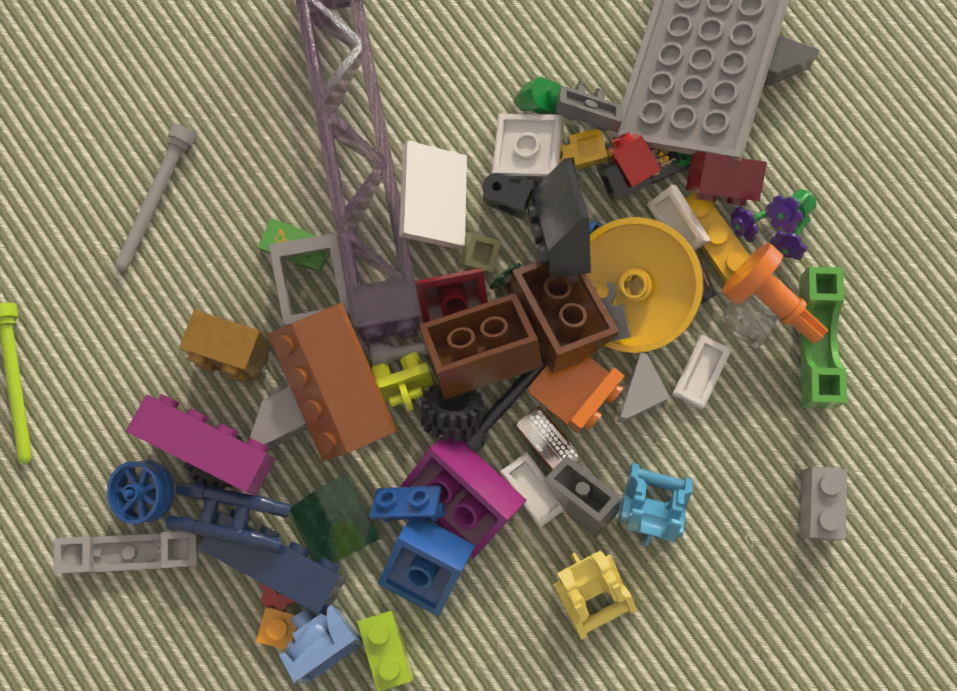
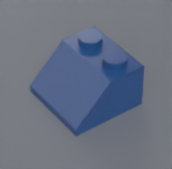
(425, 564)

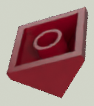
(451, 293)

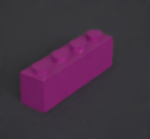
(201, 444)

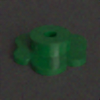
(504, 278)

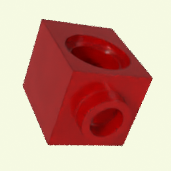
(633, 158)

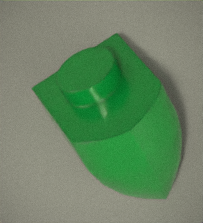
(538, 96)

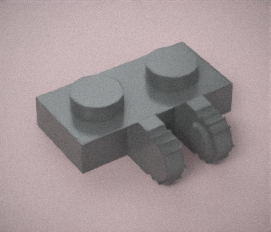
(592, 109)

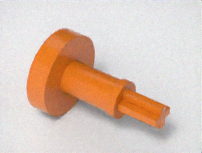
(756, 278)

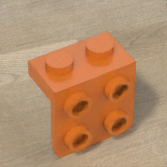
(577, 392)

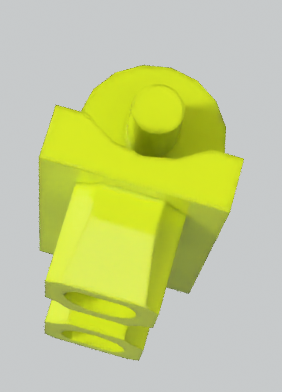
(403, 385)

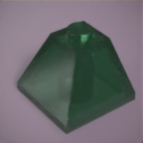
(334, 521)

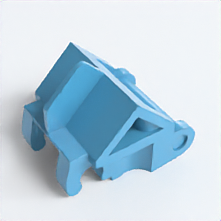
(653, 516)

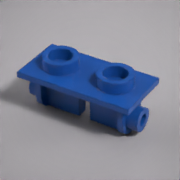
(407, 503)

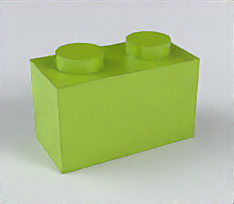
(385, 650)

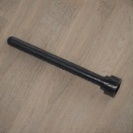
(476, 441)

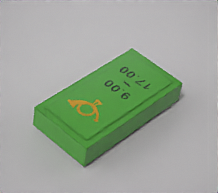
(281, 232)

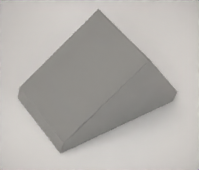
(643, 391)

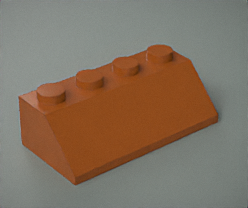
(332, 382)

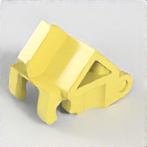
(587, 580)

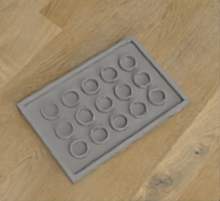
(701, 74)

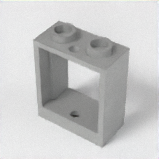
(302, 247)

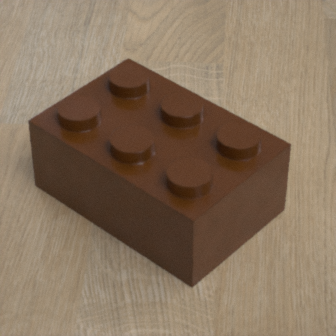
(481, 346)

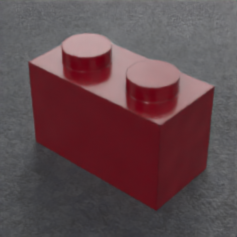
(724, 176)

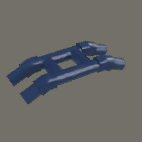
(237, 532)

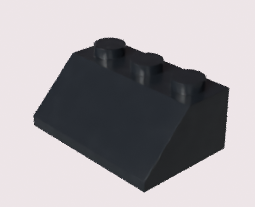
(561, 223)

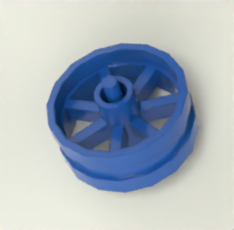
(124, 497)

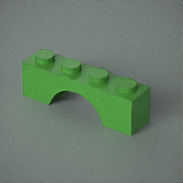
(821, 368)

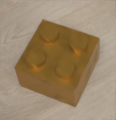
(225, 346)

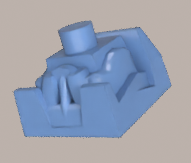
(318, 644)

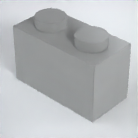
(823, 504)

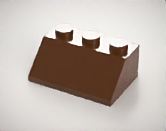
(563, 314)

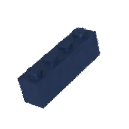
(287, 572)

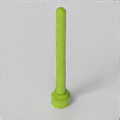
(8, 318)

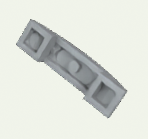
(125, 552)

